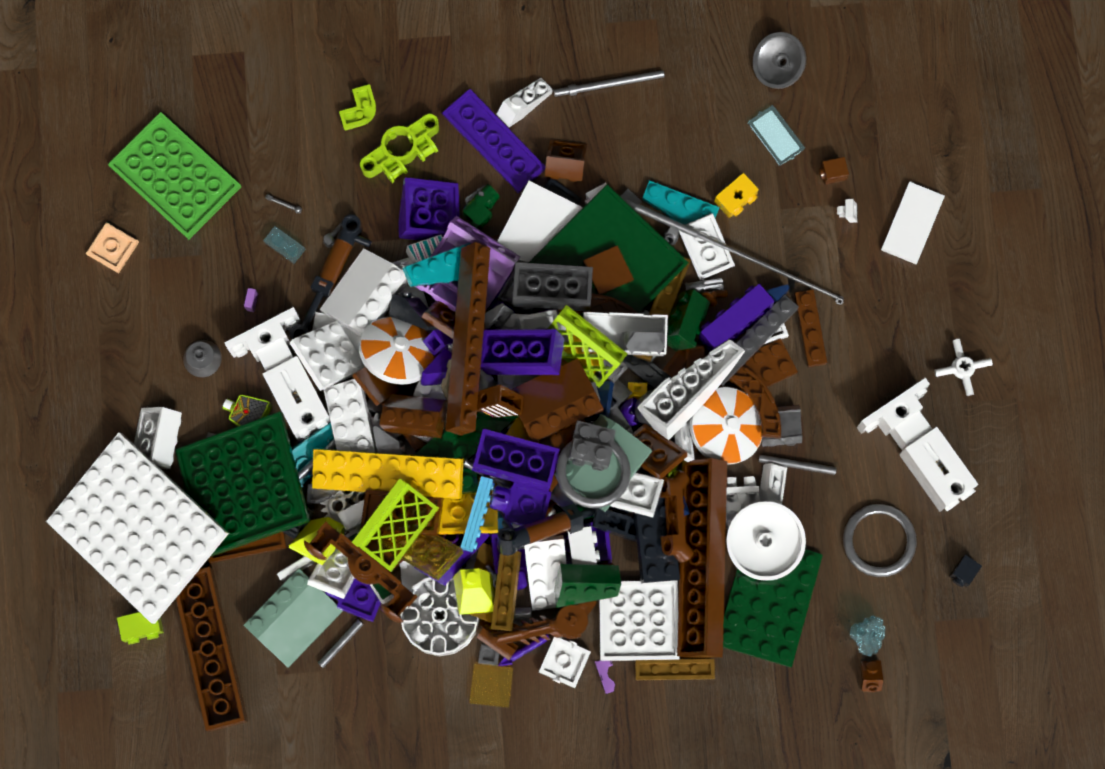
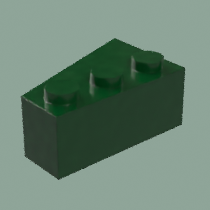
(685, 320)
(586, 583)

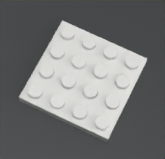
(640, 622)

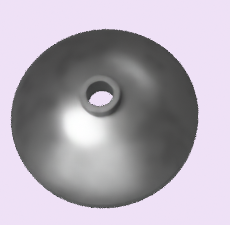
(769, 59)

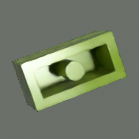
(136, 626)

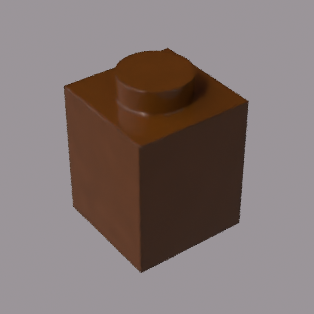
(834, 170)

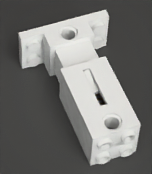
(283, 372)
(923, 448)

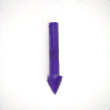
(520, 652)

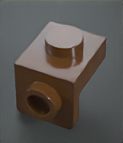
(871, 675)

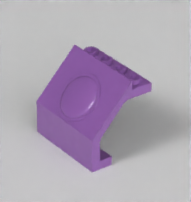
(500, 265)

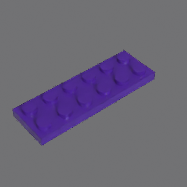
(494, 141)

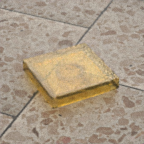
(491, 685)

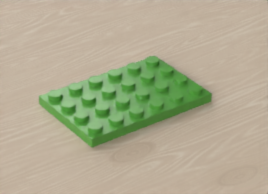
(174, 175)

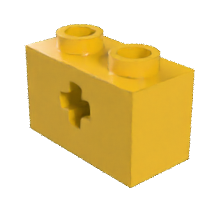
(741, 186)

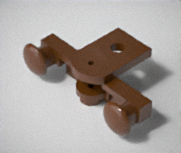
(357, 560)

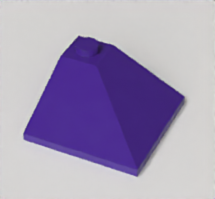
(427, 208)

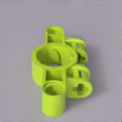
(394, 166)

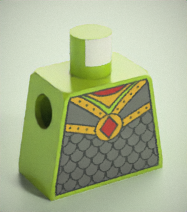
(246, 409)

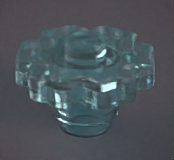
(868, 635)

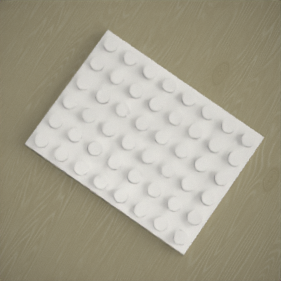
(137, 527)

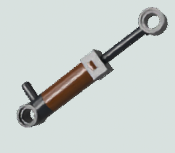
(325, 282)
(568, 520)

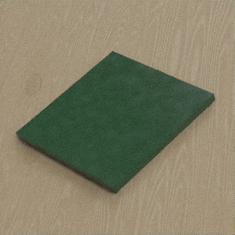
(609, 223)

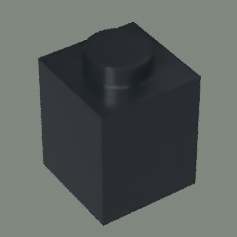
(965, 571)

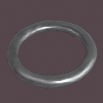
(593, 502)
(861, 565)

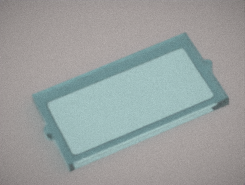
(776, 135)

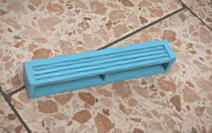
(476, 516)

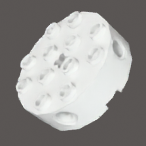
(433, 635)

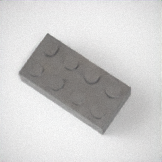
(552, 286)

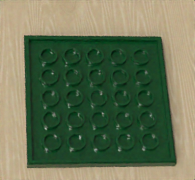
(246, 481)

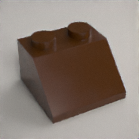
(565, 160)

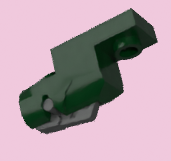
(477, 206)

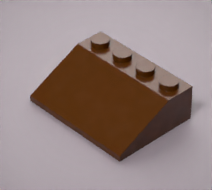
(557, 401)

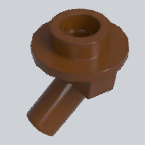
(711, 296)

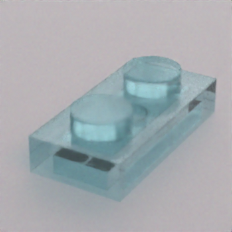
(284, 245)

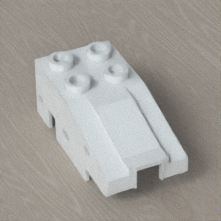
(615, 323)

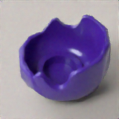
(628, 411)

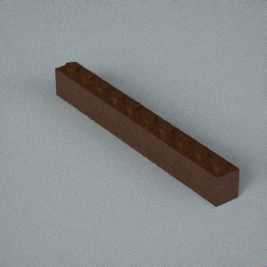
(468, 339)

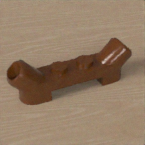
(675, 541)

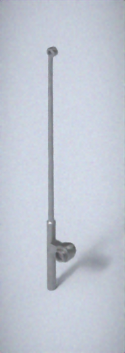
(671, 236)

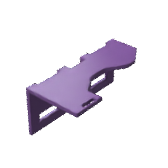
(602, 667)

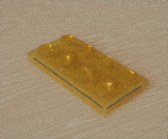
(427, 553)

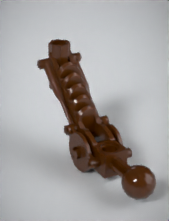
(568, 623)

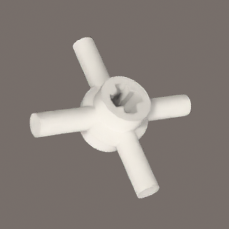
(966, 362)

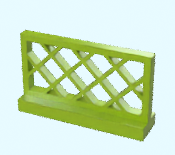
(590, 338)
(380, 516)

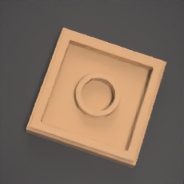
(112, 247)

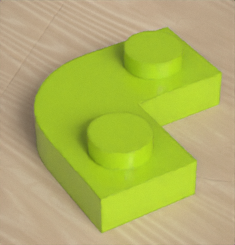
(363, 112)

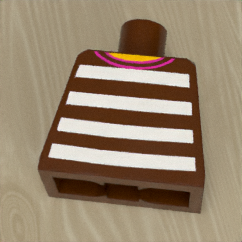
(500, 402)

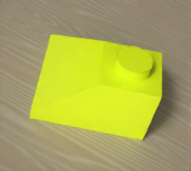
(309, 533)
(474, 591)

